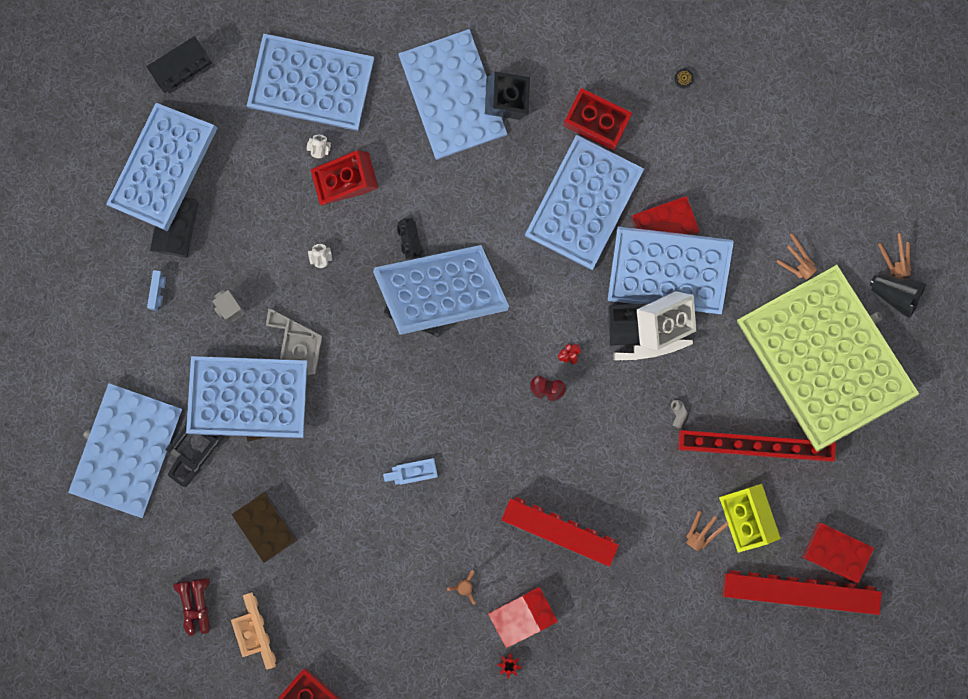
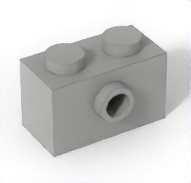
(227, 306)

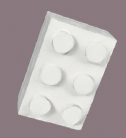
(666, 320)

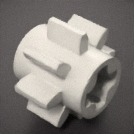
(318, 146)
(320, 255)

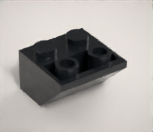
(624, 324)

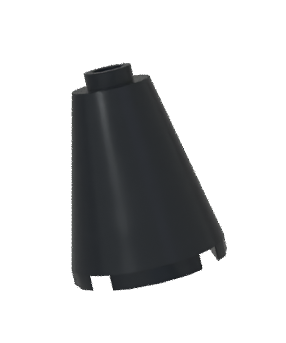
(898, 292)

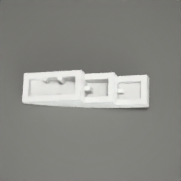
(642, 352)

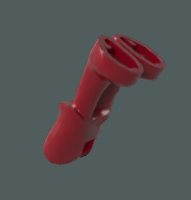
(552, 389)
(189, 613)

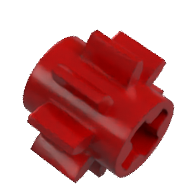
(510, 660)

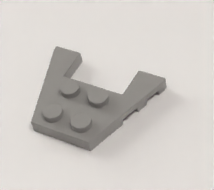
(298, 341)

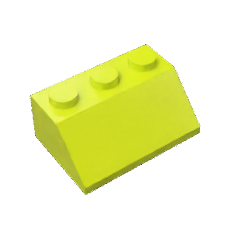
(750, 518)

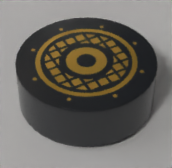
(684, 78)

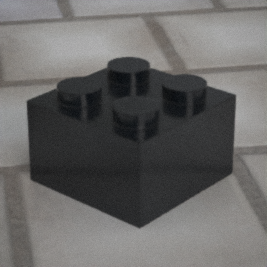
(507, 95)

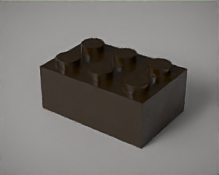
(264, 527)

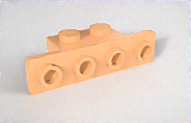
(251, 633)

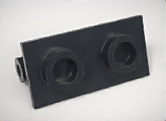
(406, 229)

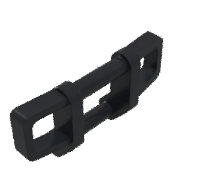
(196, 467)

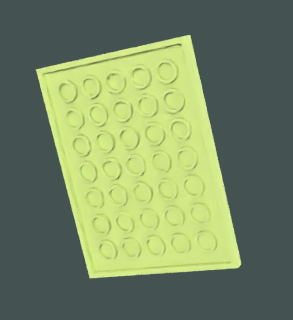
(827, 358)

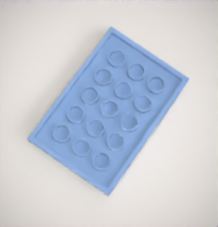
(310, 82)
(451, 94)
(161, 166)
(584, 202)
(659, 263)
(440, 289)
(247, 397)
(125, 450)

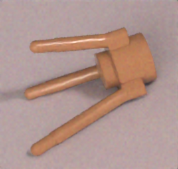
(806, 266)
(901, 268)
(696, 540)
(464, 587)

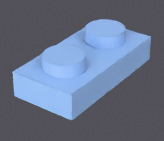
(155, 299)

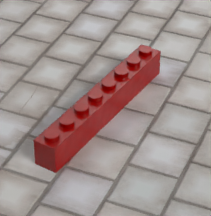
(753, 446)
(801, 593)

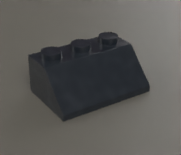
(178, 237)

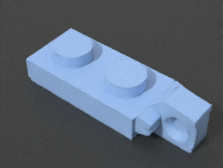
(412, 472)

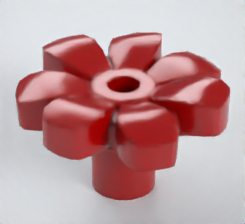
(569, 354)

